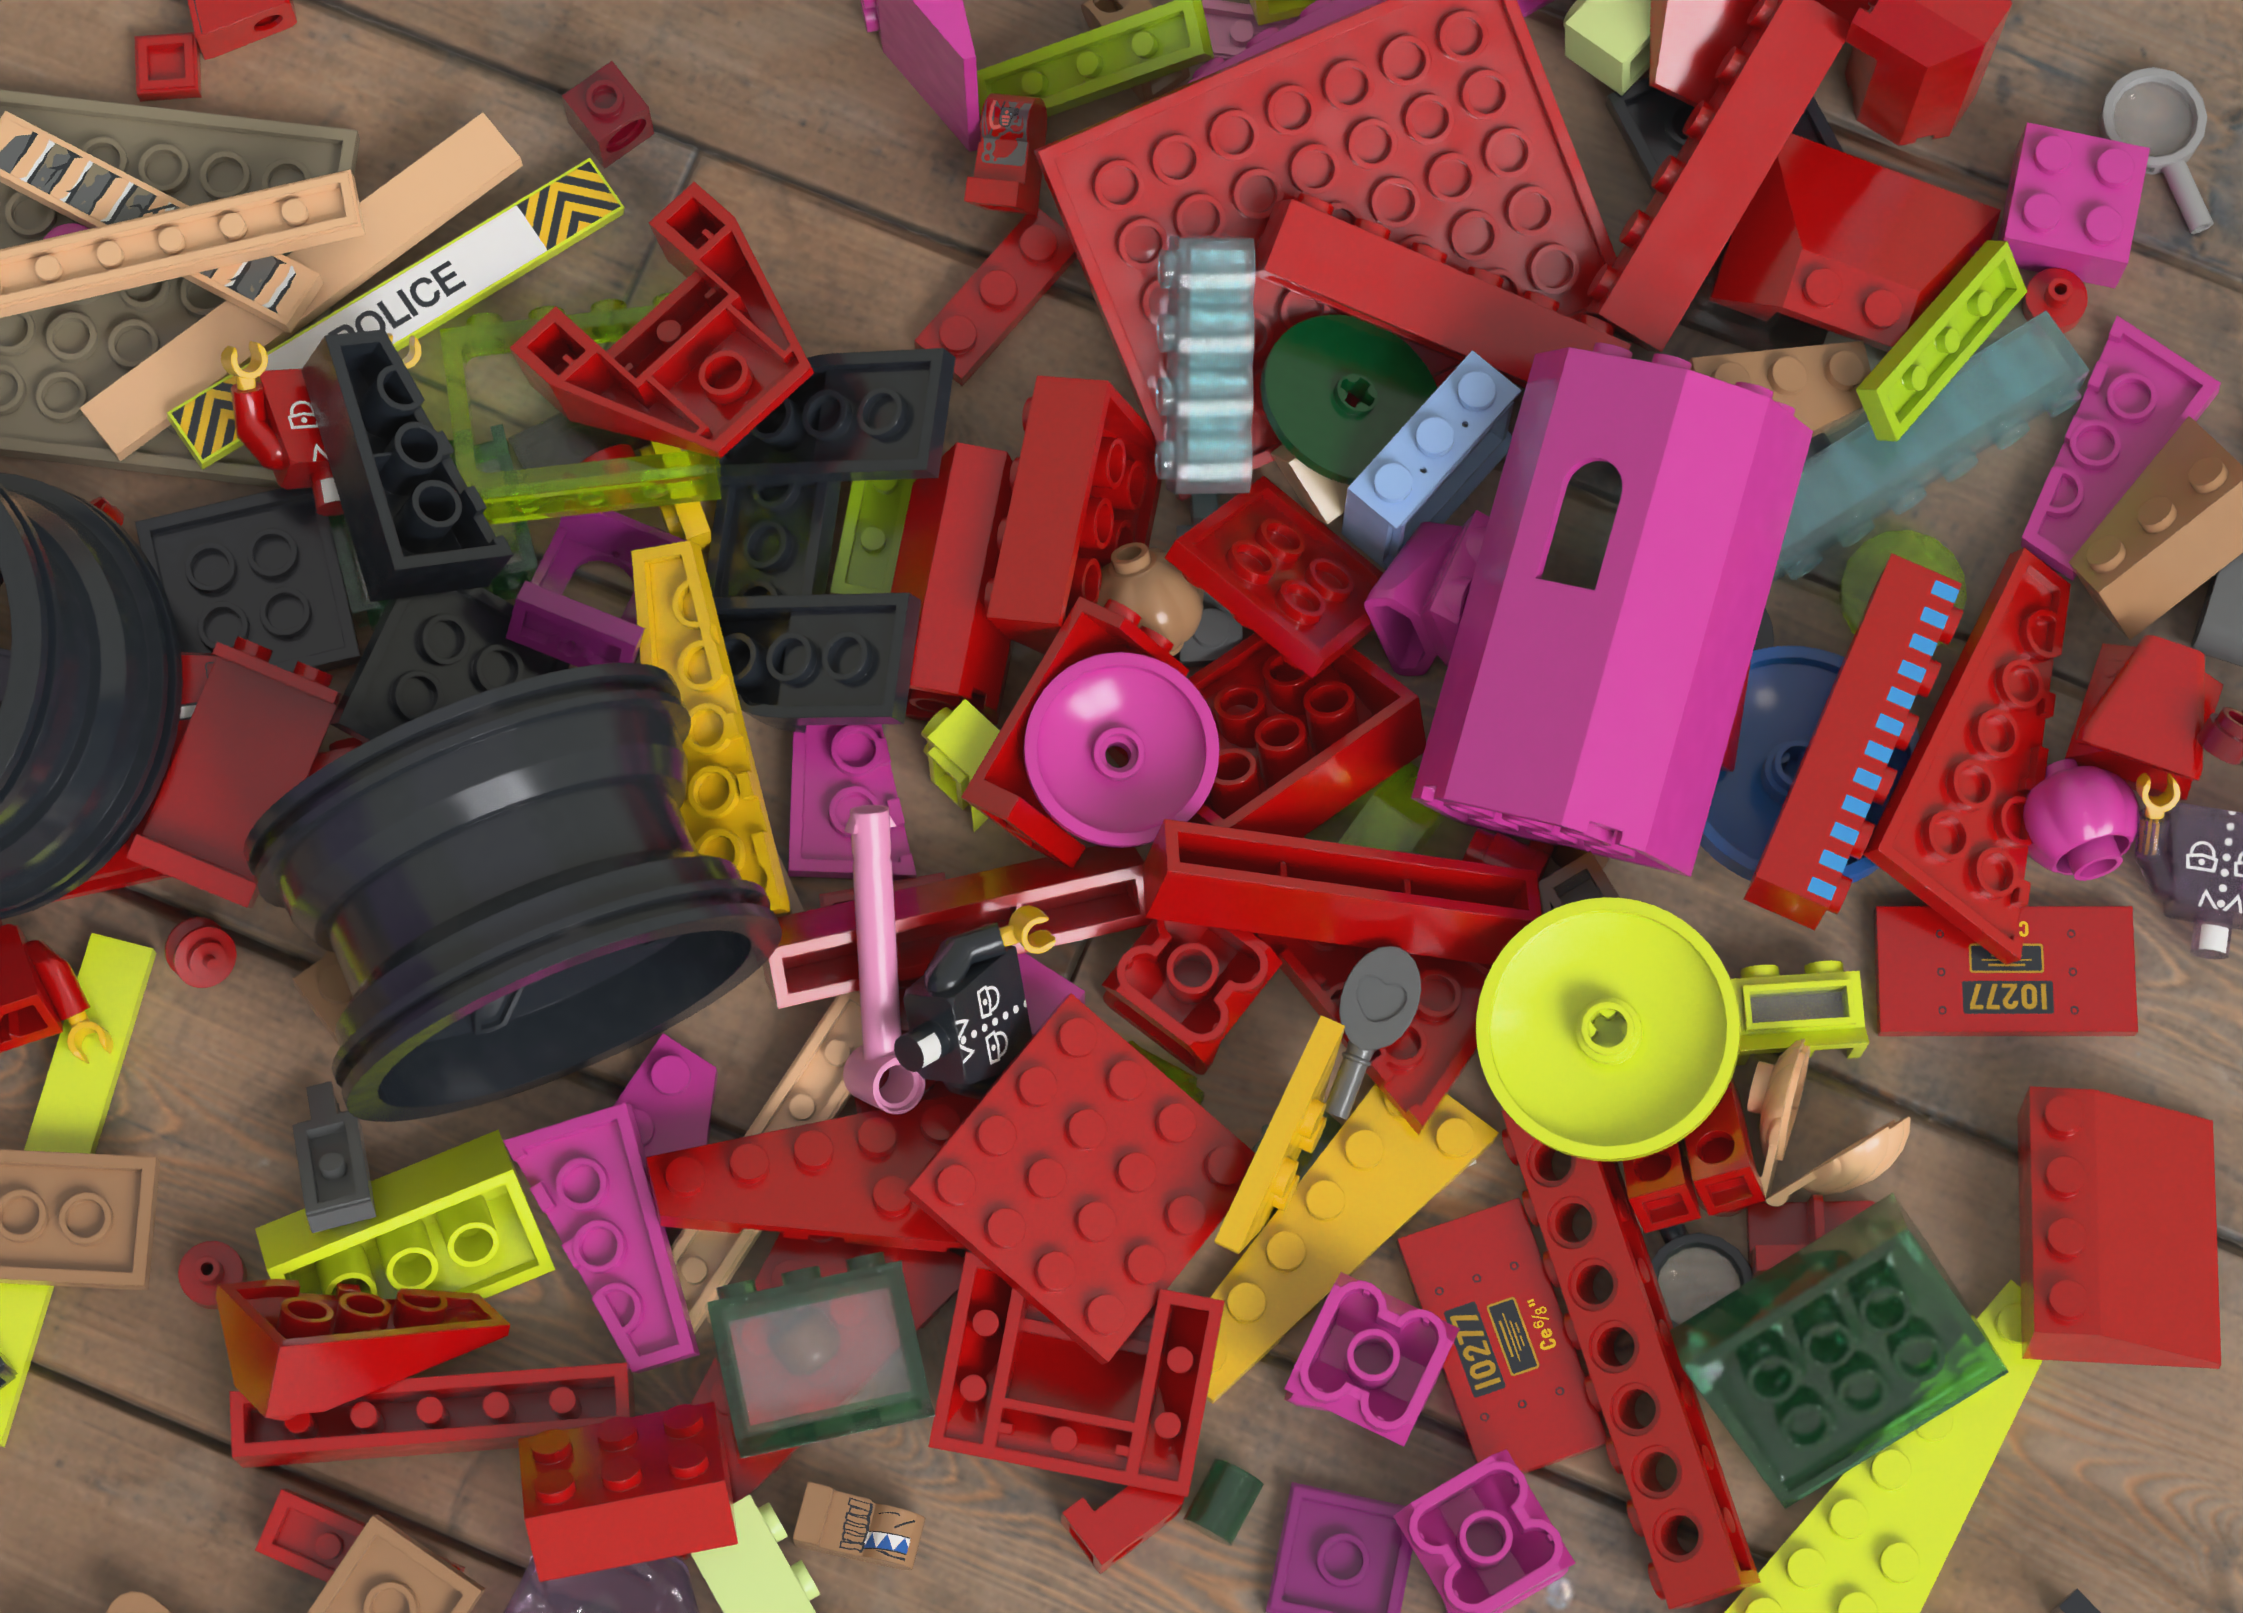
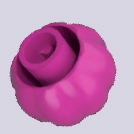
(2080, 820)

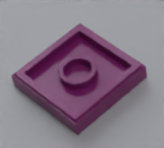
(1339, 1555)

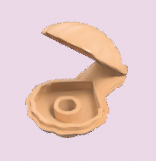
(1777, 1096)

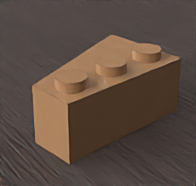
(1811, 379)
(2165, 532)

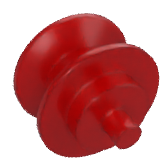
(200, 952)

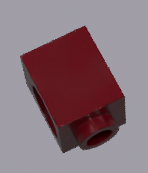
(608, 114)

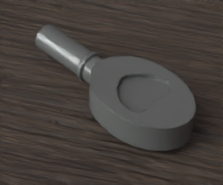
(1376, 1011)

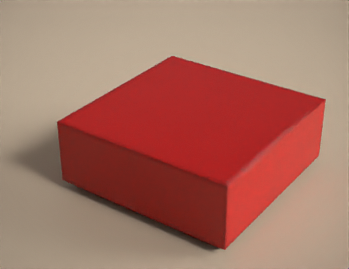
(167, 67)

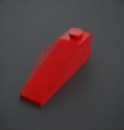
(323, 1350)

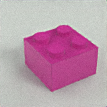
(2073, 203)

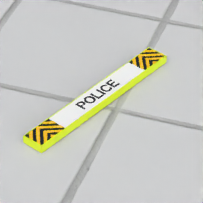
(426, 291)

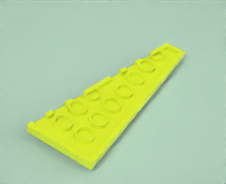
(1897, 1514)

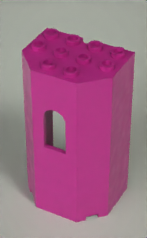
(1615, 704)

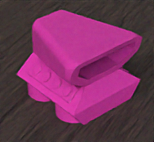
(1424, 594)
(1371, 1359)
(1485, 1538)

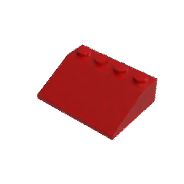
(1076, 498)
(1296, 743)
(2116, 1231)

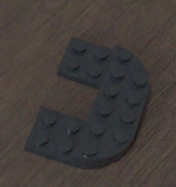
(789, 644)

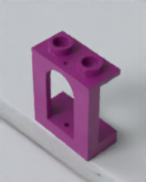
(569, 628)

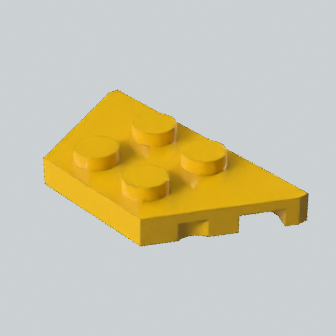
(1293, 1128)

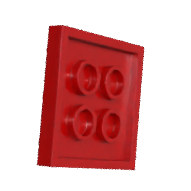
(1280, 575)

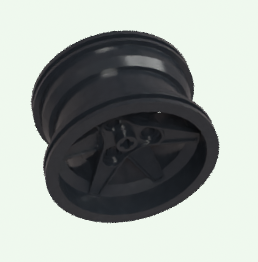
(81, 691)
(510, 890)

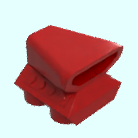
(2146, 713)
(1189, 986)

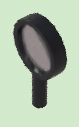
(1696, 1271)

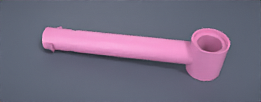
(877, 968)

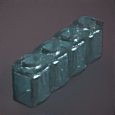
(1208, 364)

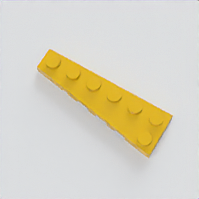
(723, 788)
(1340, 1214)

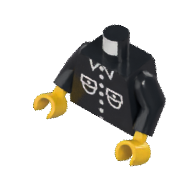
(971, 1006)

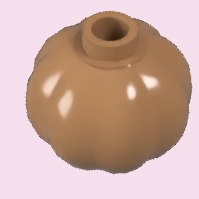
(1153, 590)

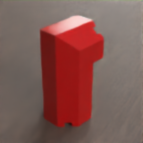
(1920, 63)
(946, 562)

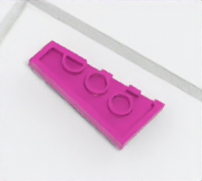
(2124, 420)
(830, 775)
(601, 1204)

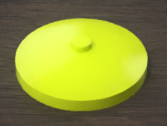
(1608, 1029)

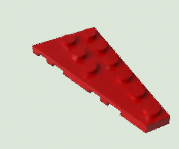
(1435, 1046)

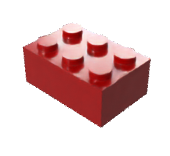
(626, 1491)

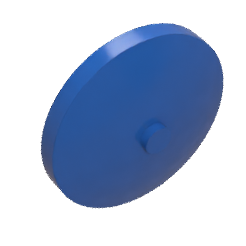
(1778, 719)

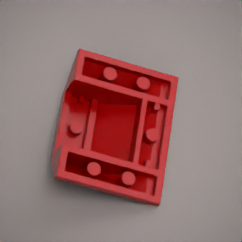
(1847, 245)
(1040, 1401)

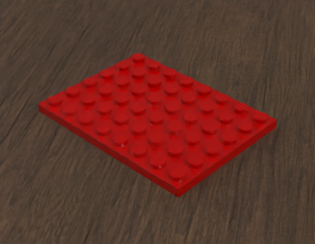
(1388, 114)

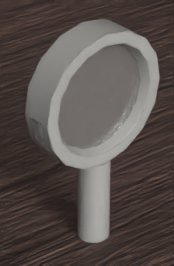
(2170, 118)

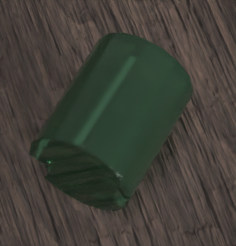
(1223, 1502)

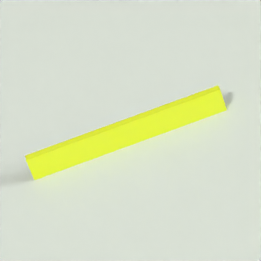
(72, 1121)

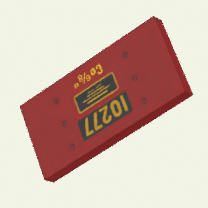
(2069, 982)
(1512, 1358)

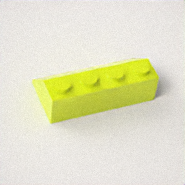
(437, 1227)

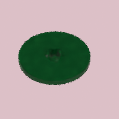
(1310, 379)

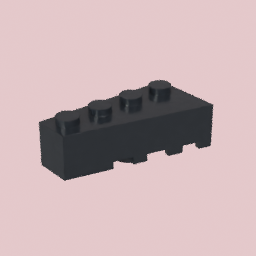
(395, 475)

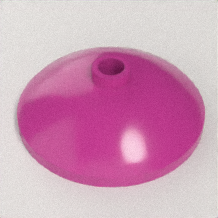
(1129, 705)

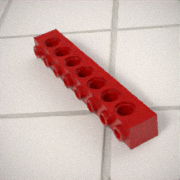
(1722, 1557)

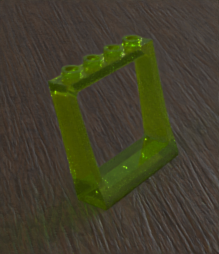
(567, 487)

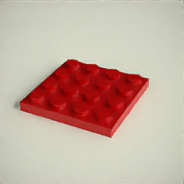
(1084, 1179)

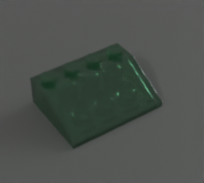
(1837, 1351)

